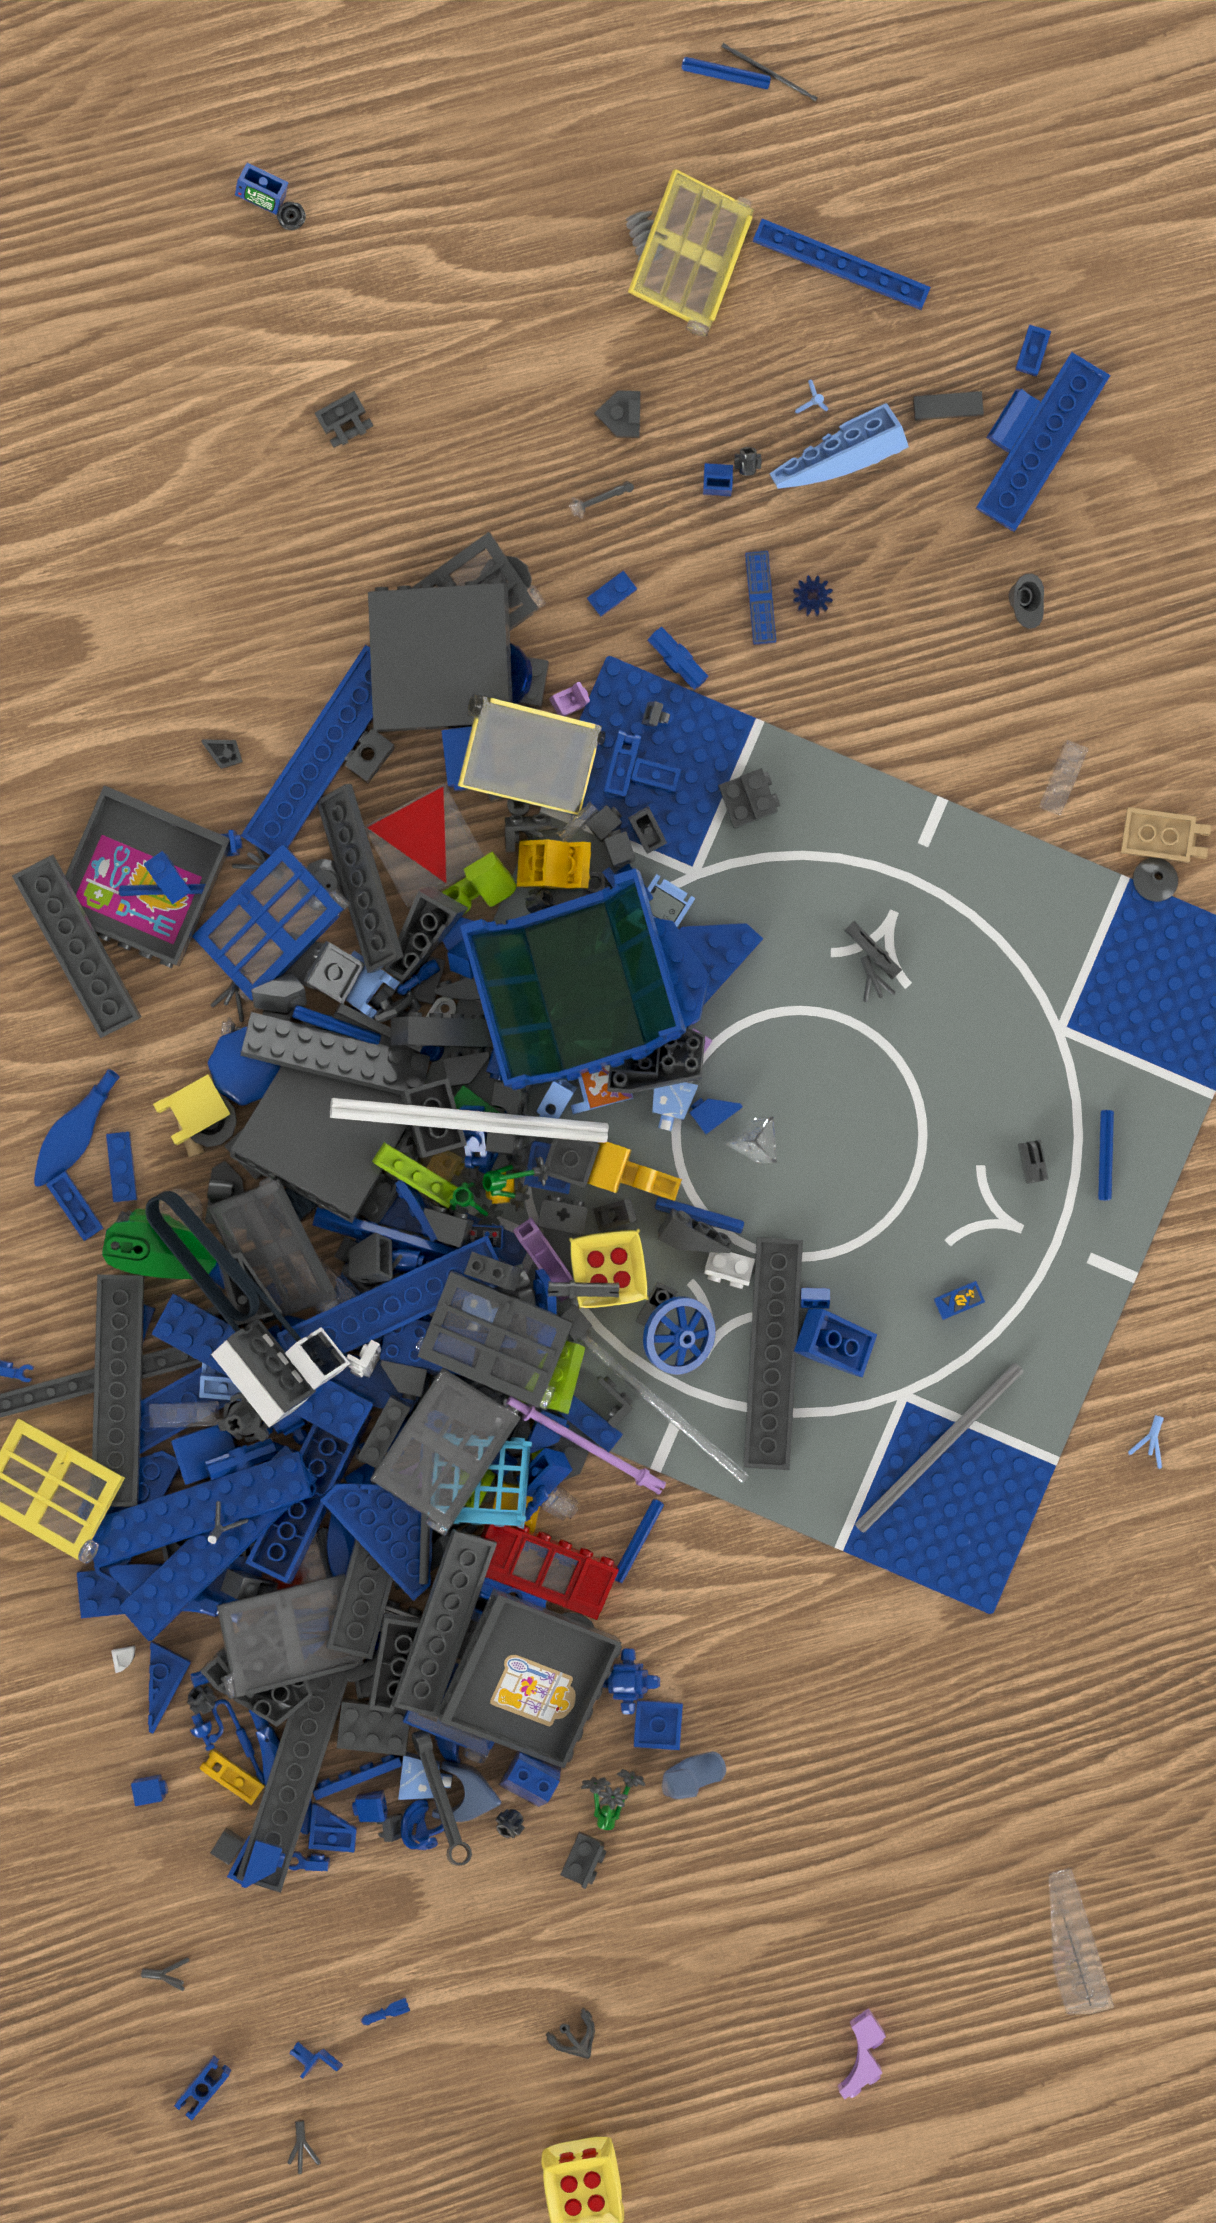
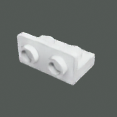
(730, 1267)
(369, 1358)

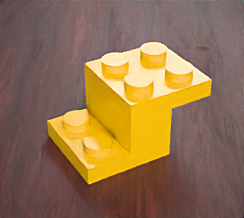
(553, 864)

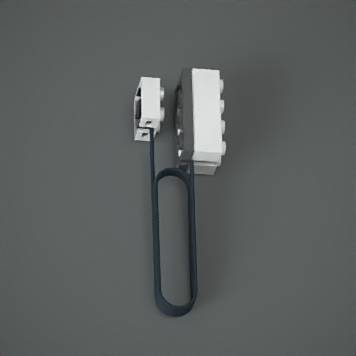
(251, 1357)

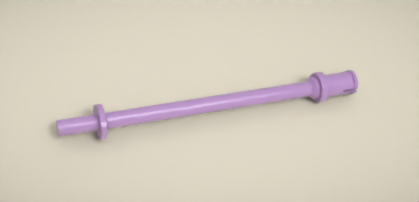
(641, 1476)

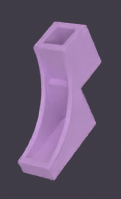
(542, 1252)
(866, 2068)

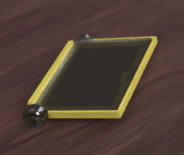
(529, 754)

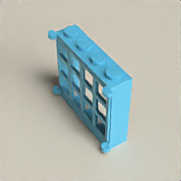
(497, 1516)

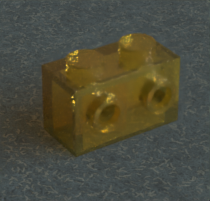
(446, 1165)

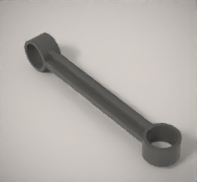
(424, 1748)

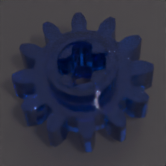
(813, 604)

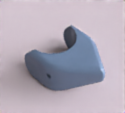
(692, 1773)
(478, 1793)

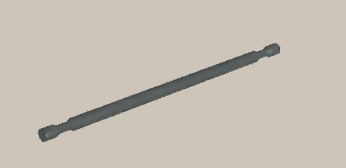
(766, 70)

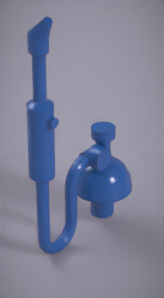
(202, 1730)

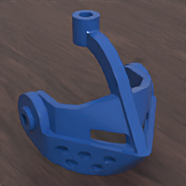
(416, 1815)

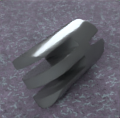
(1033, 1161)

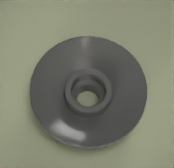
(1149, 886)

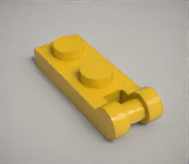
(232, 1777)

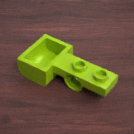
(484, 878)

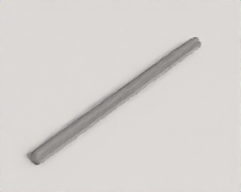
(939, 1447)

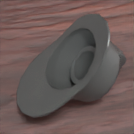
(1028, 600)

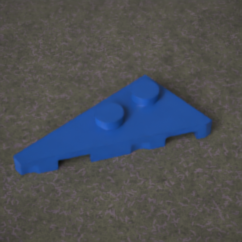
(166, 1674)

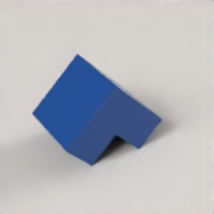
(718, 479)

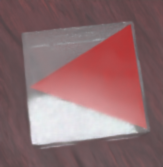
(424, 843)

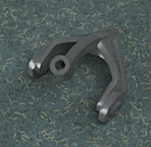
(580, 2049)

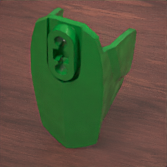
(155, 1257)

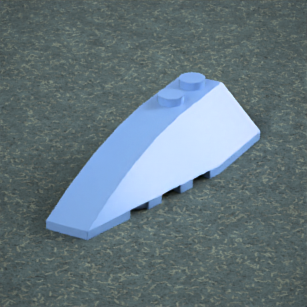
(856, 446)

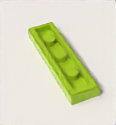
(415, 1174)

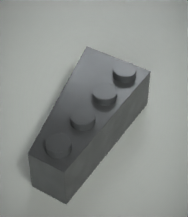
(424, 929)
(392, 1653)

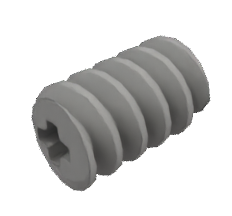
(640, 229)

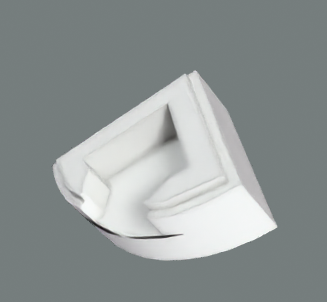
(123, 1657)

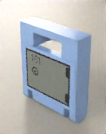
(668, 901)

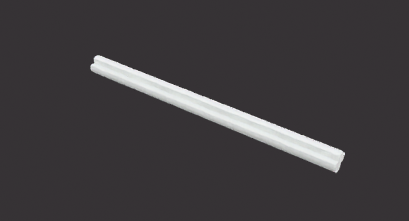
(468, 1120)

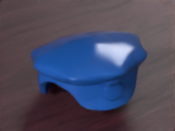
(237, 1076)

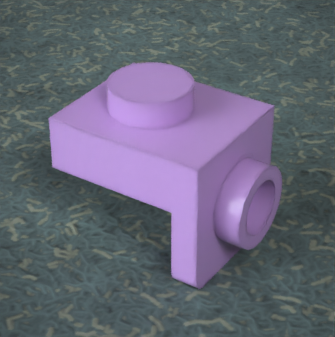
(570, 700)

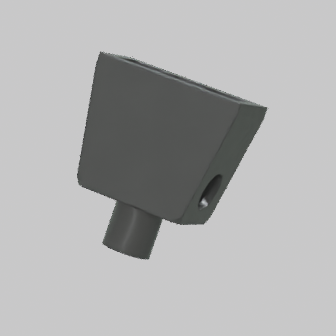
(370, 1260)

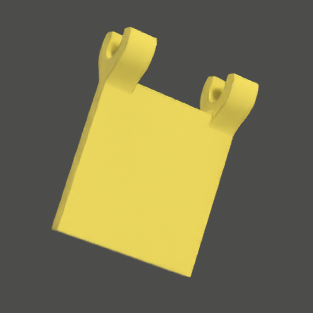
(195, 1108)

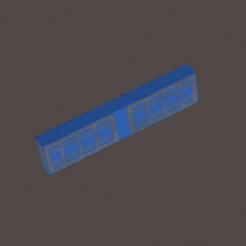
(760, 597)

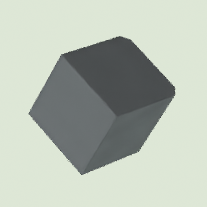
(227, 1846)

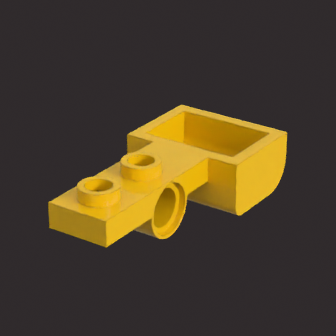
(613, 1168)

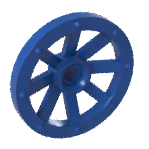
(677, 1335)

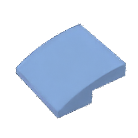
(216, 1385)

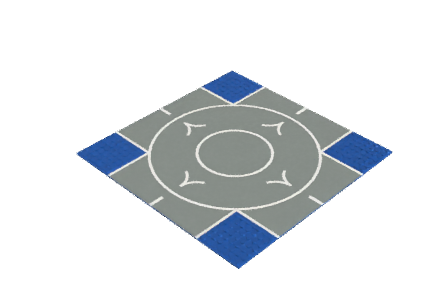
(897, 1129)

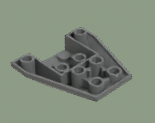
(668, 1065)

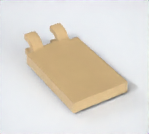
(1163, 835)

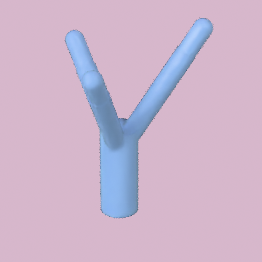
(816, 399)
(1153, 1437)

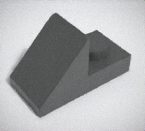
(647, 830)
(614, 1214)

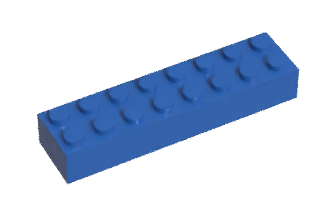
(287, 1540)

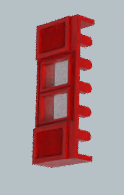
(550, 1569)

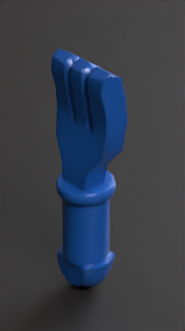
(425, 972)
(539, 1498)
(394, 2009)

